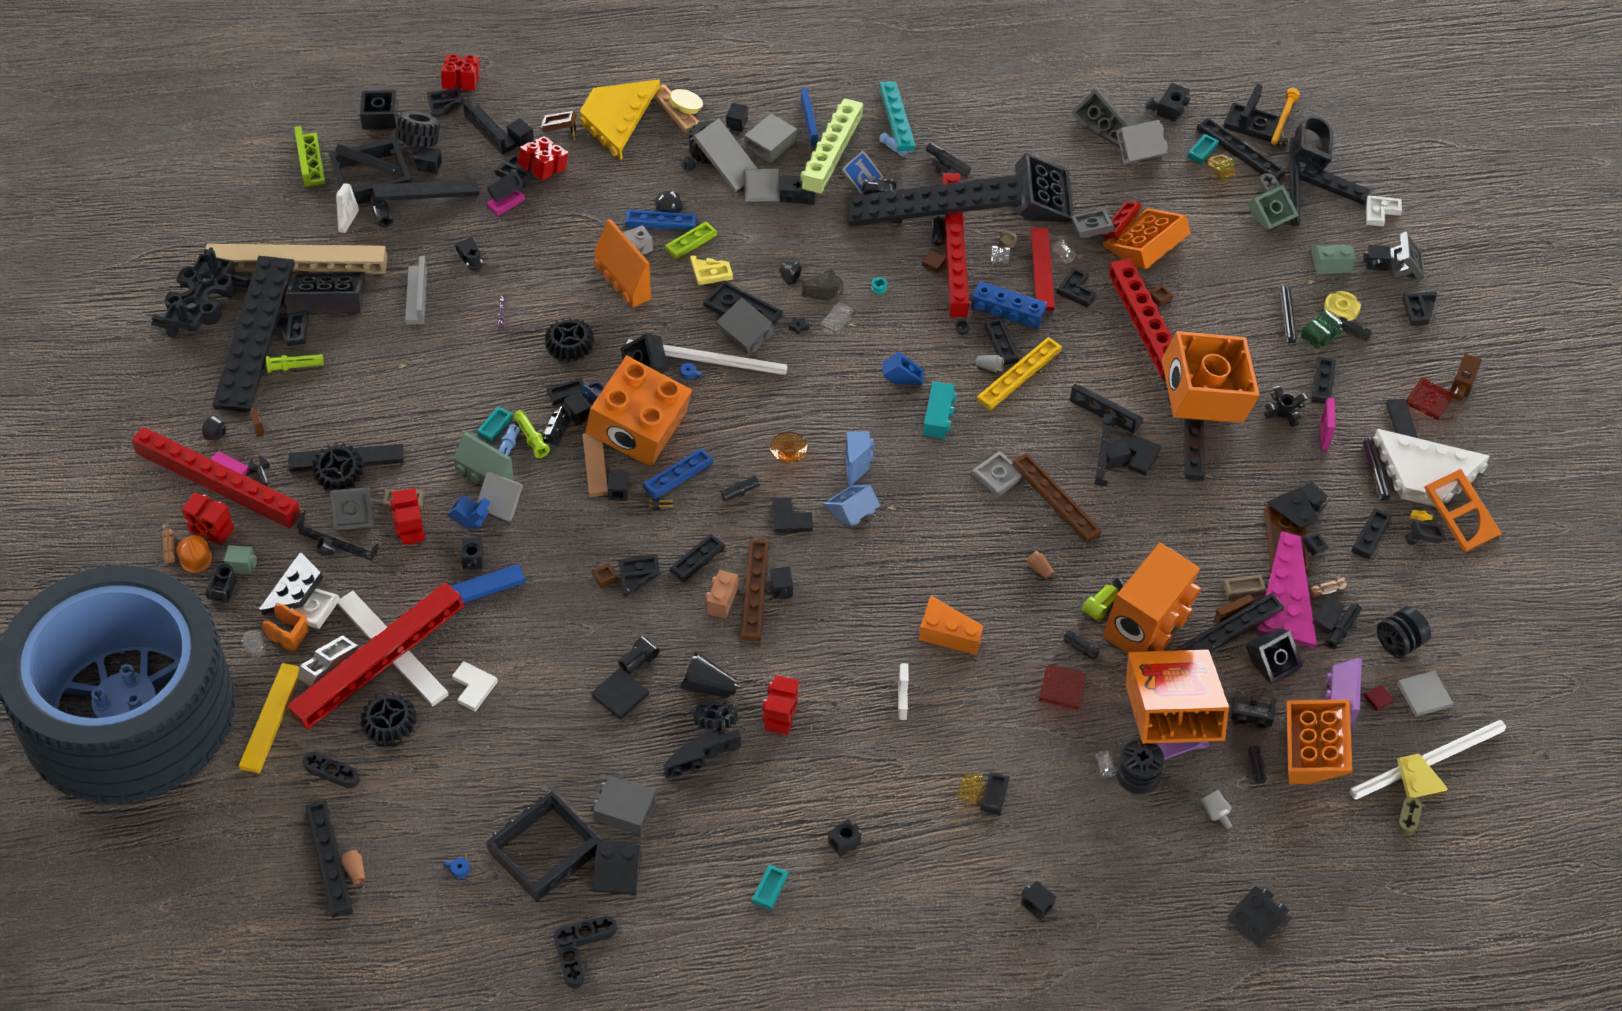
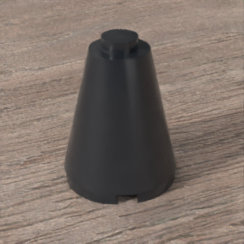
(708, 678)

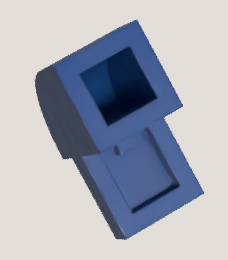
(468, 512)

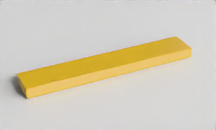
(1019, 373)
(270, 719)

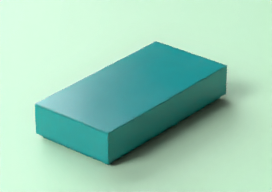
(1202, 149)
(495, 424)
(770, 887)

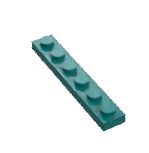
(897, 116)

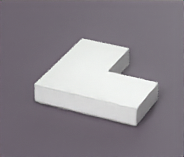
(1379, 206)
(478, 685)
(902, 691)

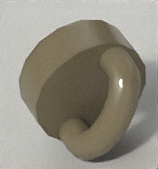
(1008, 239)

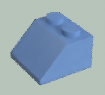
(858, 454)
(853, 504)

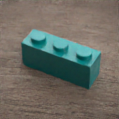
(939, 410)

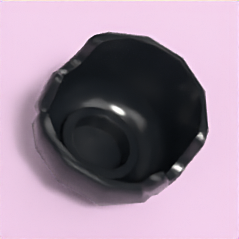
(668, 202)

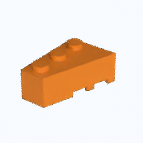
(950, 628)

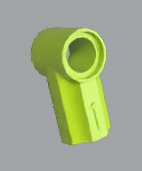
(1098, 606)

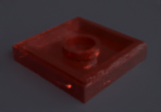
(1429, 398)
(1062, 687)

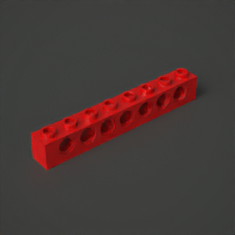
(1141, 310)

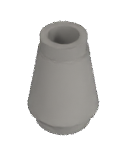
(990, 362)

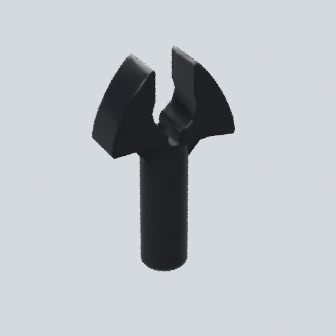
(259, 469)

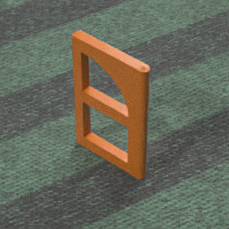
(1487, 527)

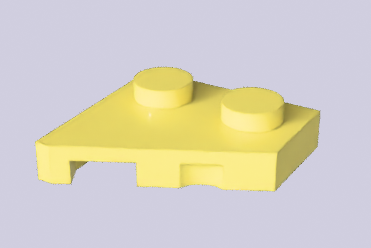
(711, 270)
(1419, 777)

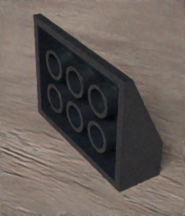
(1044, 190)
(326, 293)

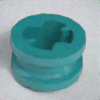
(883, 285)

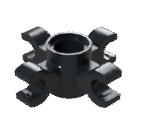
(1285, 406)

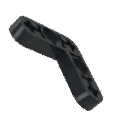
(571, 944)

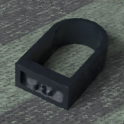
(1308, 154)

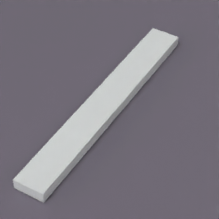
(407, 664)

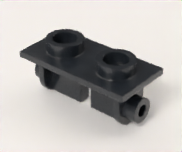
(557, 426)

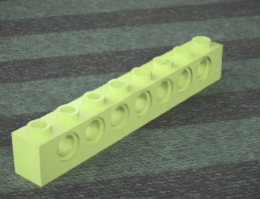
(831, 146)

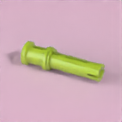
(284, 362)
(534, 439)

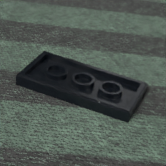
(727, 295)

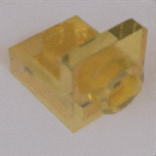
(1223, 164)
(971, 787)

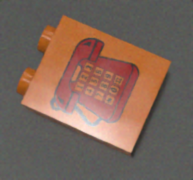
(1176, 696)

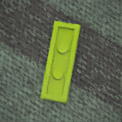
(690, 240)

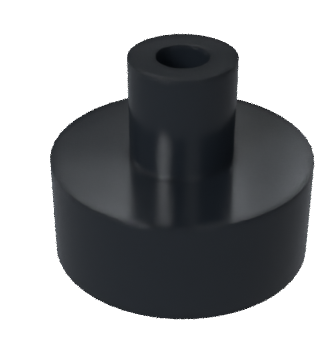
(324, 546)

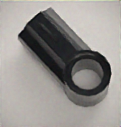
(382, 212)
(642, 651)

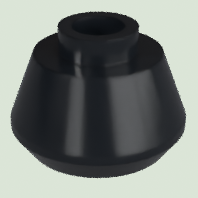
(790, 272)
(213, 428)

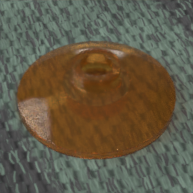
(788, 447)

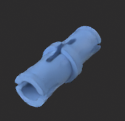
(508, 441)

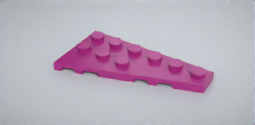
(1290, 587)

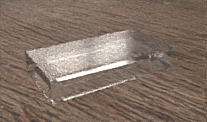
(837, 318)

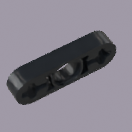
(326, 762)

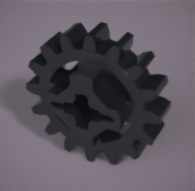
(715, 716)

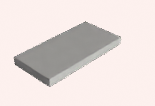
(724, 153)

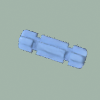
(890, 142)

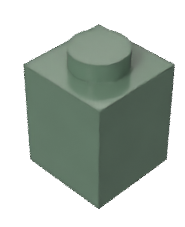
(241, 559)

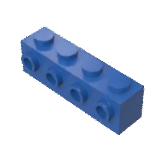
(1010, 305)

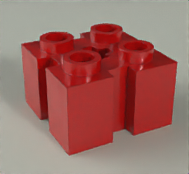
(460, 72)
(542, 158)
(407, 516)
(208, 518)
(780, 705)

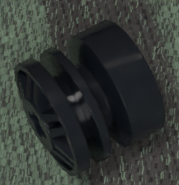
(1403, 631)
(1140, 766)

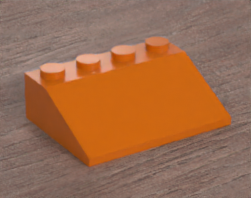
(1149, 237)
(623, 265)
(1318, 740)

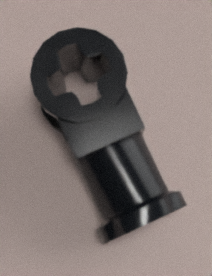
(880, 186)

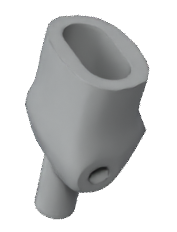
(1217, 808)

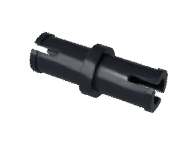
(739, 488)

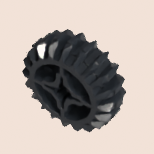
(570, 345)
(354, 461)
(401, 718)

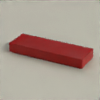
(1123, 218)

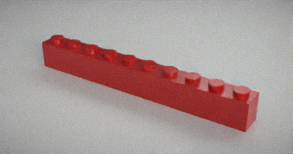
(955, 258)
(216, 477)
(375, 656)

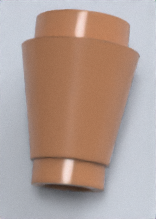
(1040, 564)
(353, 865)

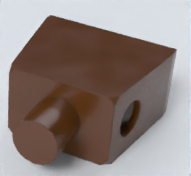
(1463, 380)

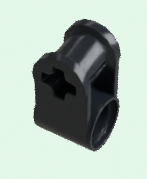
(469, 253)
(221, 586)

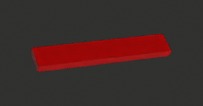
(1042, 266)

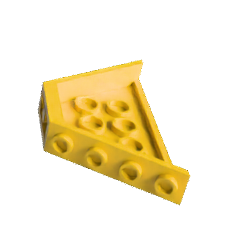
(615, 111)

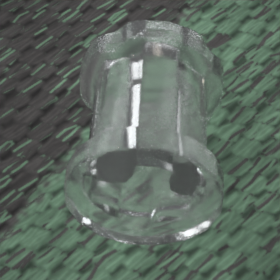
(1064, 251)
(1106, 764)

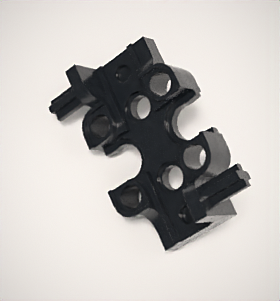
(205, 311)

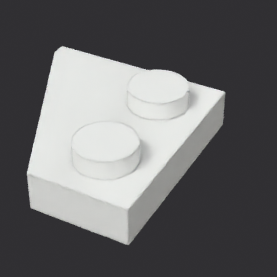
(346, 207)

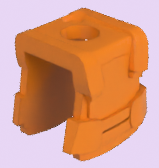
(288, 640)

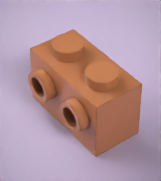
(722, 594)

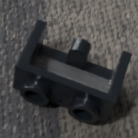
(1253, 711)

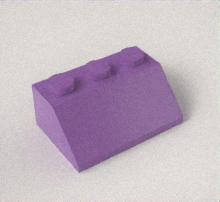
(1346, 684)

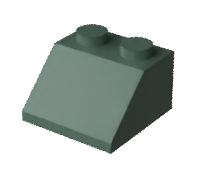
(1333, 258)

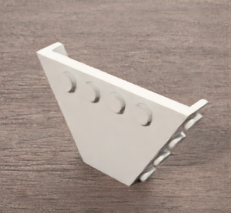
(1418, 462)

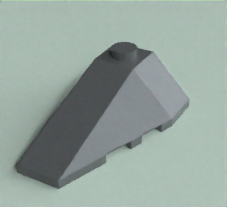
(1100, 115)

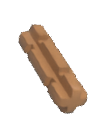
(168, 546)
(1328, 587)

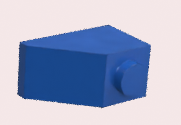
(902, 370)

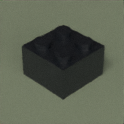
(379, 109)

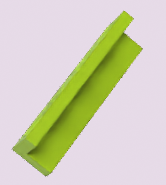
(303, 156)

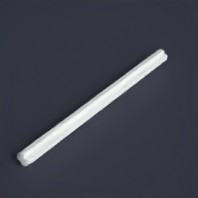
(726, 360)
(1431, 758)

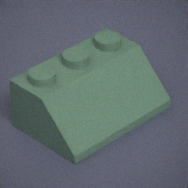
(477, 458)

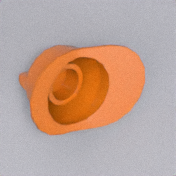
(194, 554)

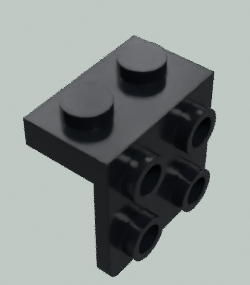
(1259, 915)

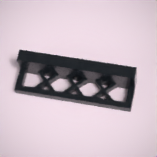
(488, 128)
(1099, 405)

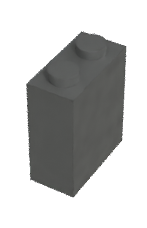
(745, 326)
(624, 805)

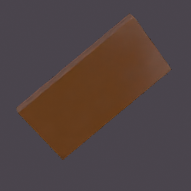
(1274, 525)

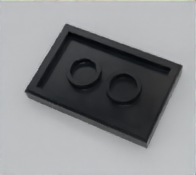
(1261, 124)

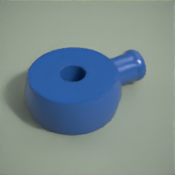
(688, 371)
(454, 867)

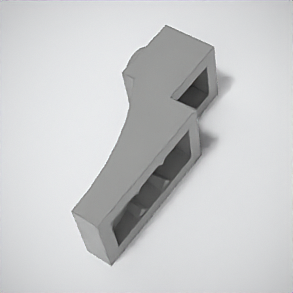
(326, 660)

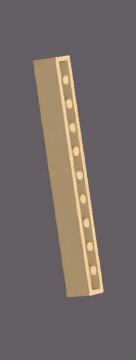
(307, 257)

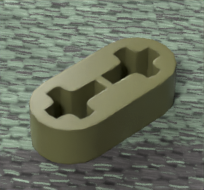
(1413, 817)

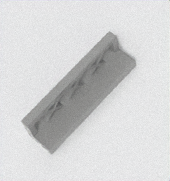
(416, 293)

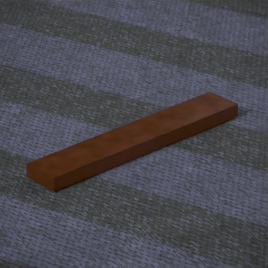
(1056, 497)
(755, 590)

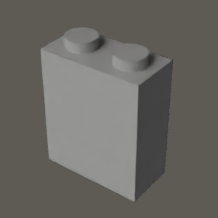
(770, 138)
(1142, 141)

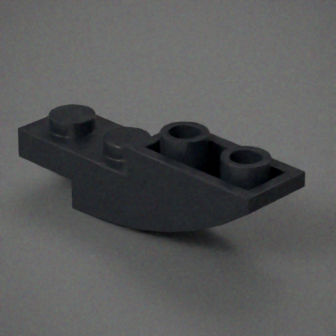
(693, 754)

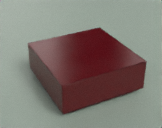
(1378, 697)

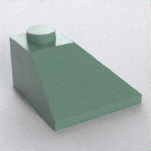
(1272, 208)

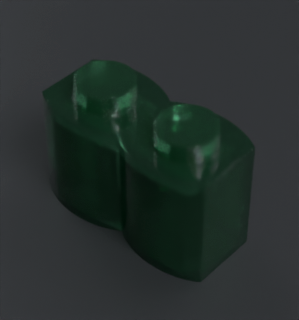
(1322, 329)

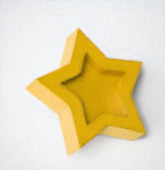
(1420, 515)

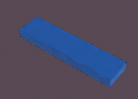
(809, 117)
(660, 220)
(678, 473)
(490, 583)

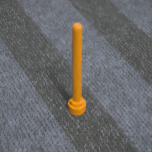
(1291, 96)

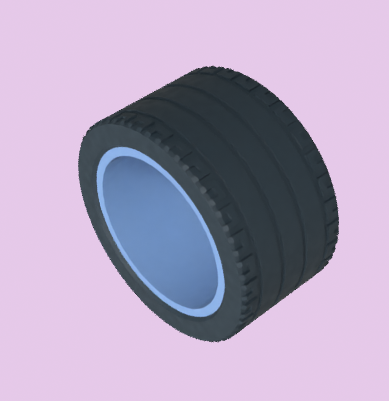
(135, 739)

